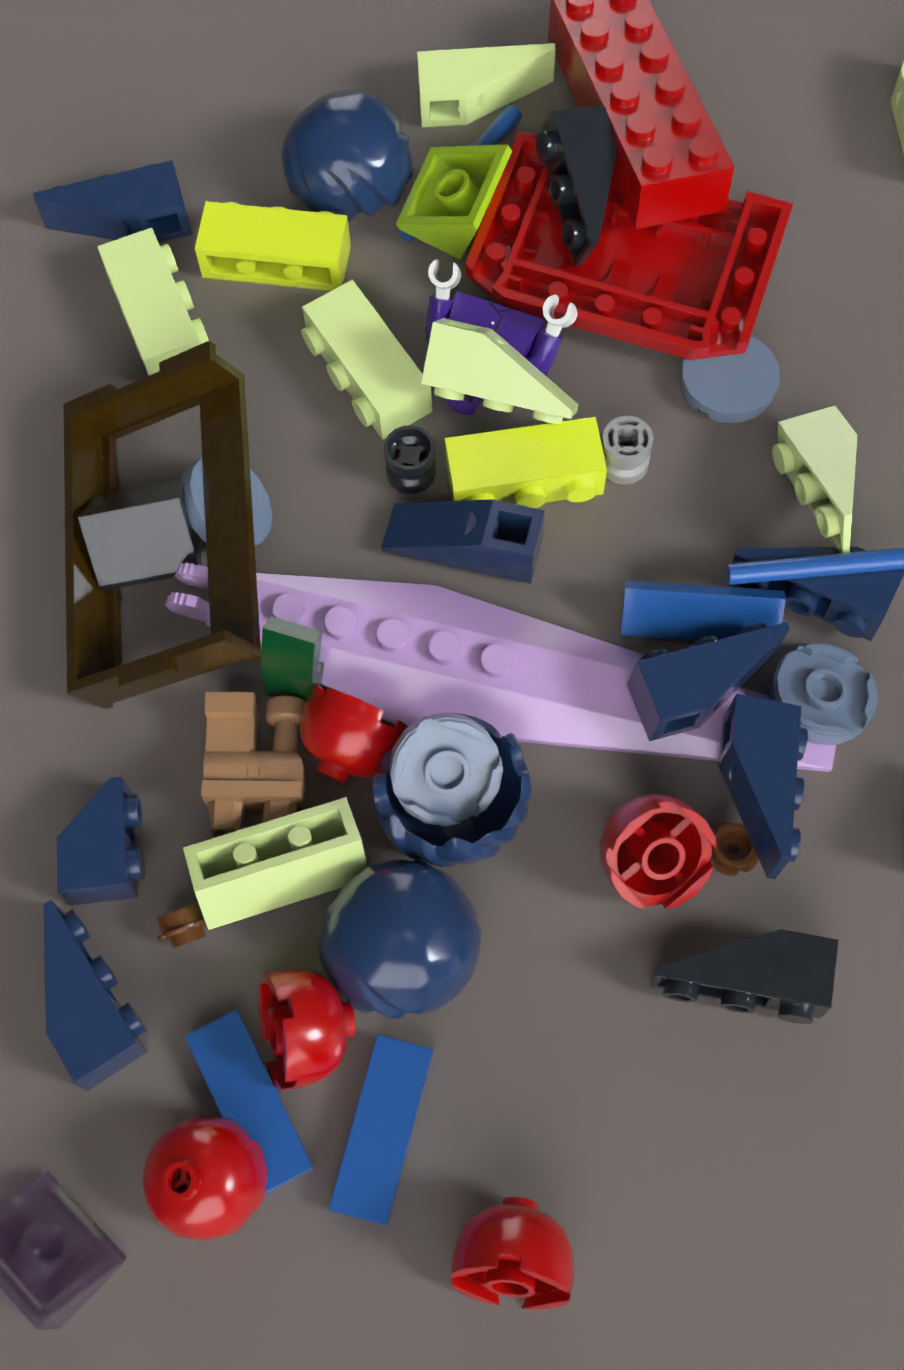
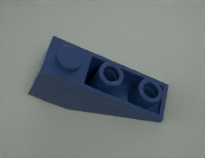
(119, 205)
(469, 535)
(848, 601)
(689, 685)
(760, 769)
(82, 1014)

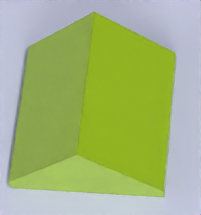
(453, 195)

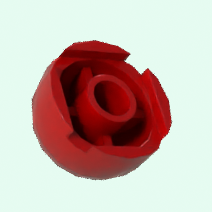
(345, 734)
(656, 851)
(304, 1027)
(204, 1178)
(514, 1254)

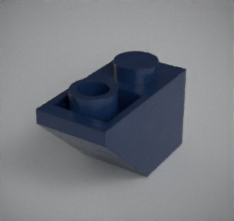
(98, 848)

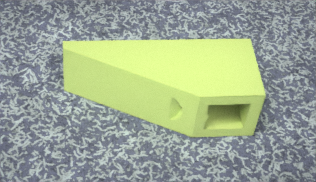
(473, 82)
(483, 365)
(820, 462)

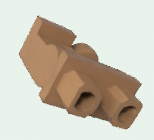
(241, 777)

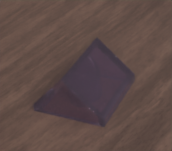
(52, 1253)

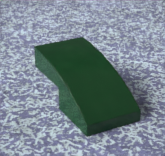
(290, 659)

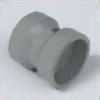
(629, 461)

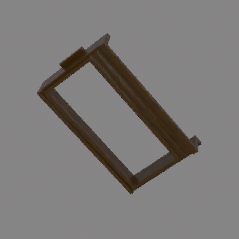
(90, 470)

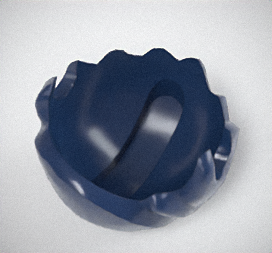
(347, 154)
(472, 838)
(400, 939)

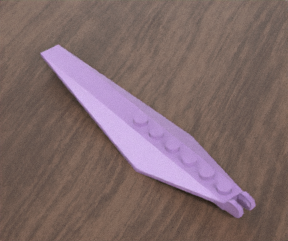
(442, 651)

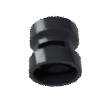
(415, 449)

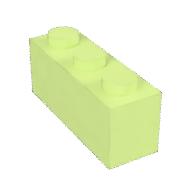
(150, 297)
(365, 360)
(275, 863)

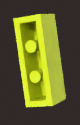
(273, 246)
(528, 464)

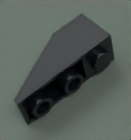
(580, 167)
(769, 971)

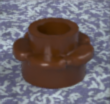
(727, 863)
(182, 925)

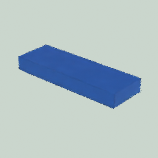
(696, 610)
(248, 1095)
(381, 1130)

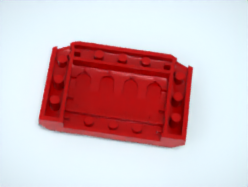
(664, 287)

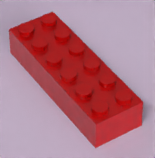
(668, 148)

